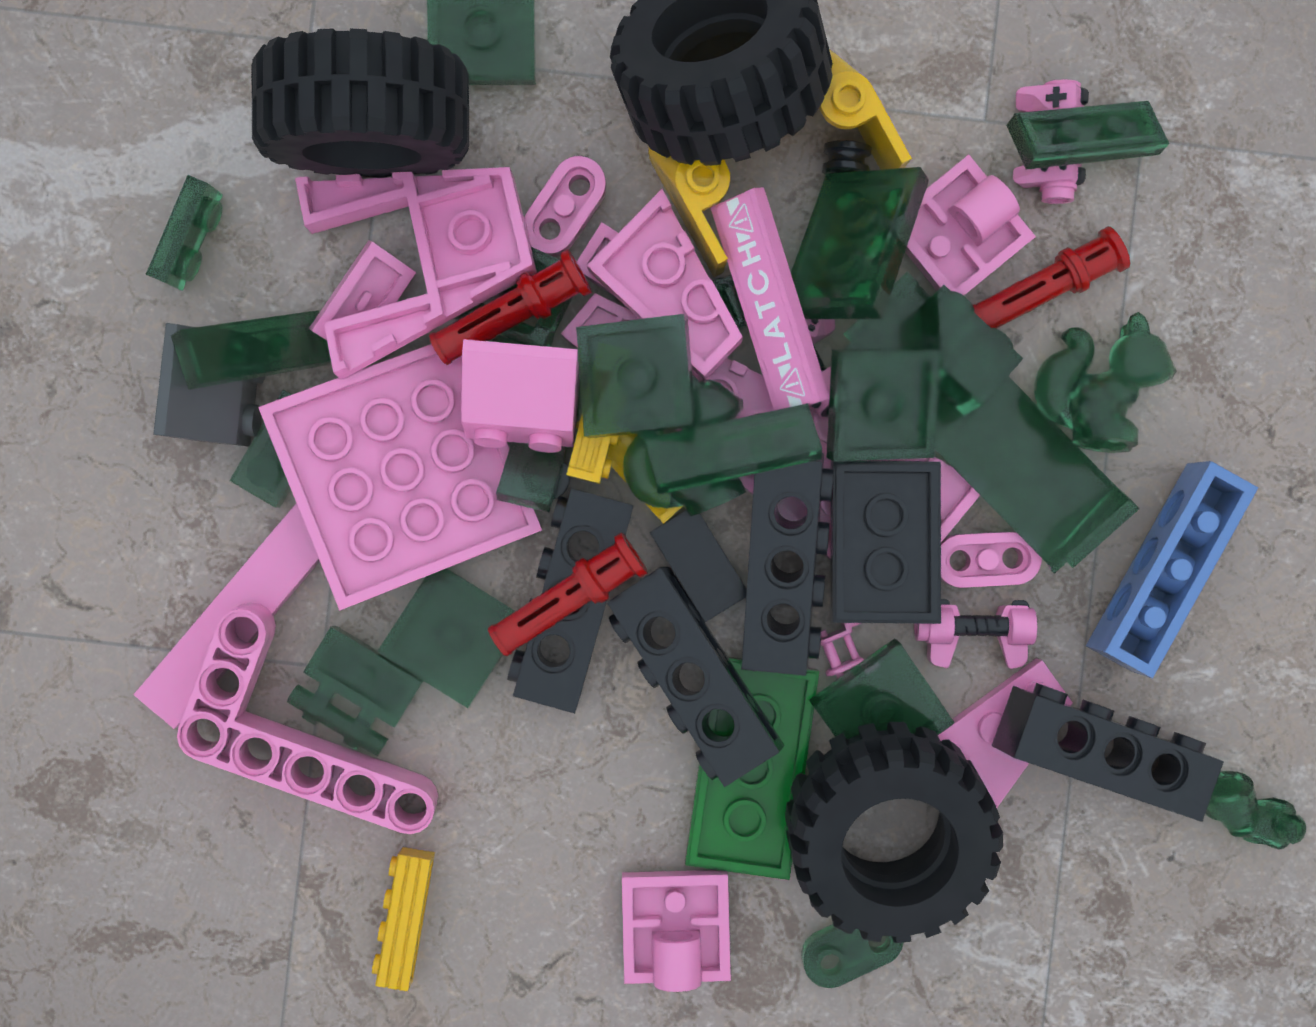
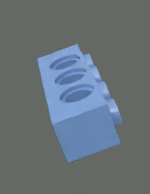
(1171, 567)

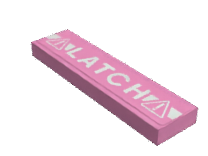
(769, 300)

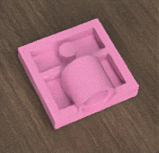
(966, 228)
(676, 928)

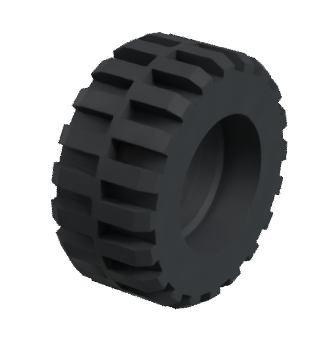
(720, 74)
(359, 103)
(906, 893)

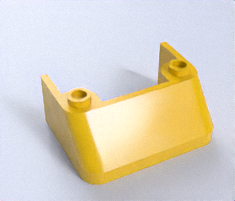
(847, 105)

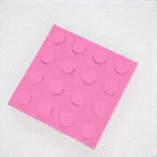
(391, 475)

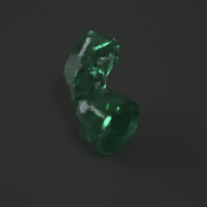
(1256, 821)

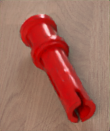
(1071, 271)
(532, 297)
(590, 581)

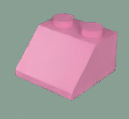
(519, 395)

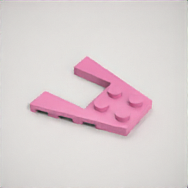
(467, 244)

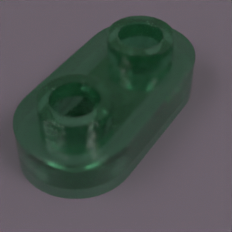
(854, 955)

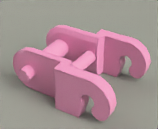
(837, 668)

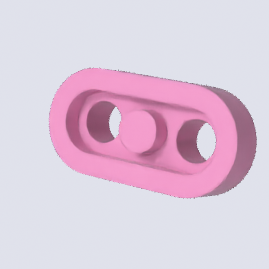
(563, 207)
(984, 560)

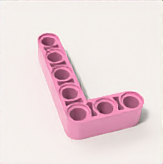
(288, 744)

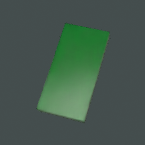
(745, 822)

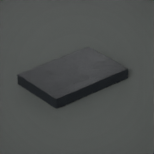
(886, 542)

